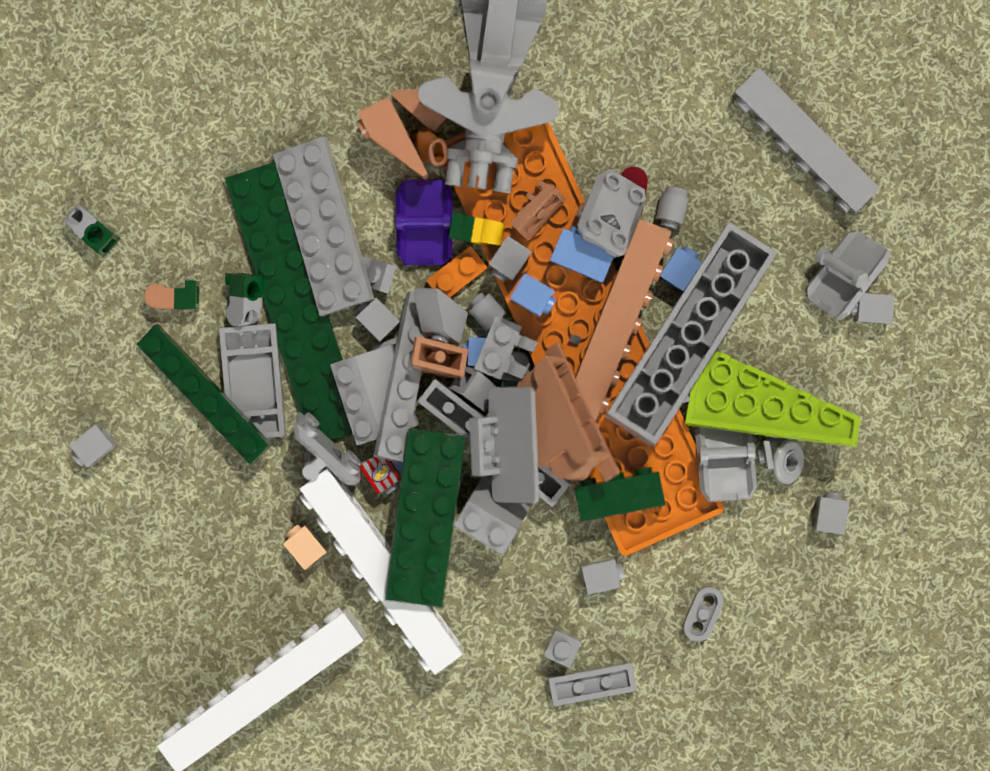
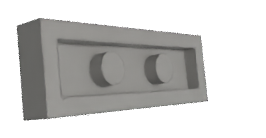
(592, 684)

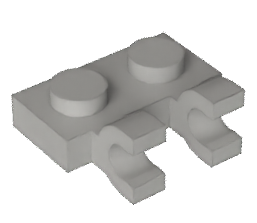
(498, 348)

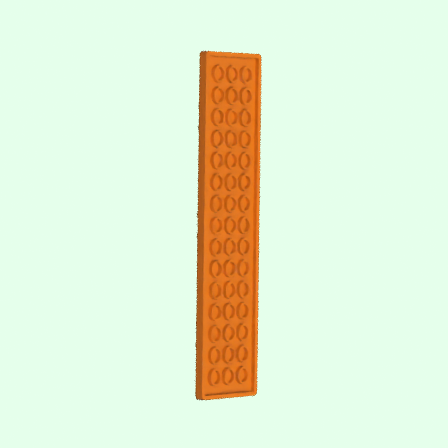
(577, 312)

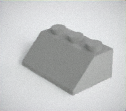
(363, 390)

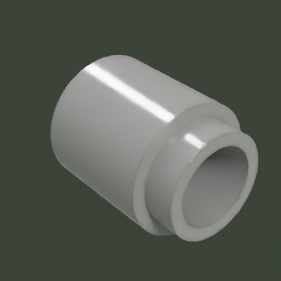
(672, 207)
(485, 309)

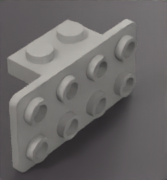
(507, 445)

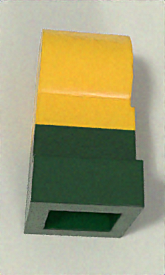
(476, 230)

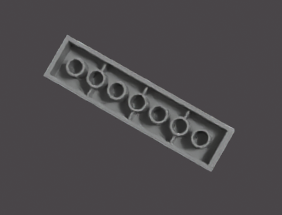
(690, 334)

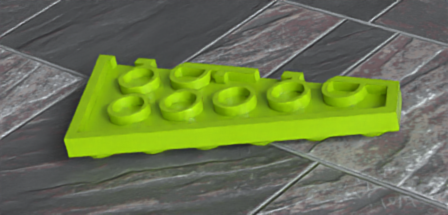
(754, 402)

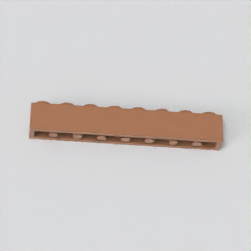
(620, 314)

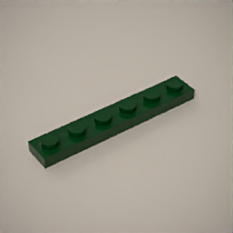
(204, 394)

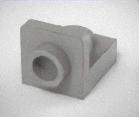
(379, 274)

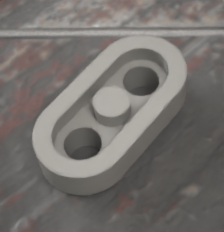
(705, 614)

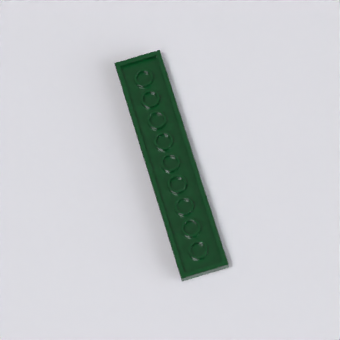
(302, 334)

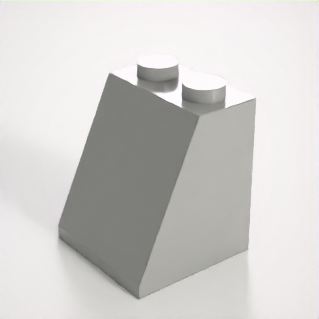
(489, 520)

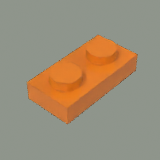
(458, 272)

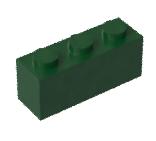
(619, 494)

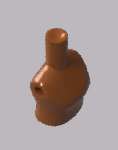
(429, 146)

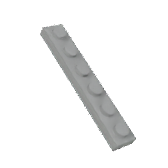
(401, 388)

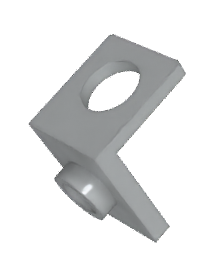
(765, 451)

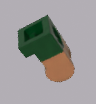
(162, 297)

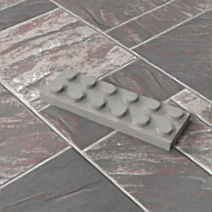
(323, 226)

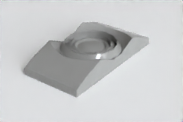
(254, 375)

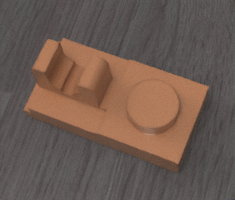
(537, 212)

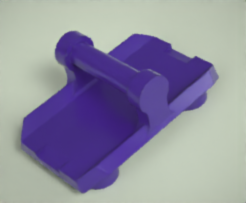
(424, 222)

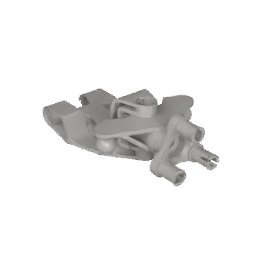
(498, 44)

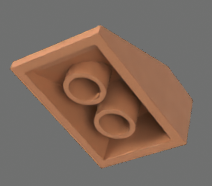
(387, 131)

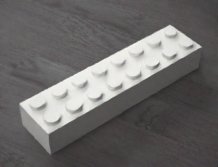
(371, 559)
(262, 690)

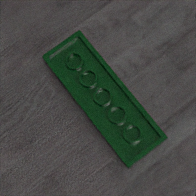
(425, 518)

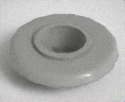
(793, 454)

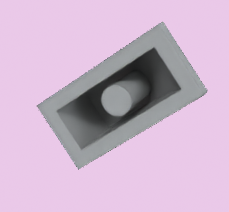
(440, 316)

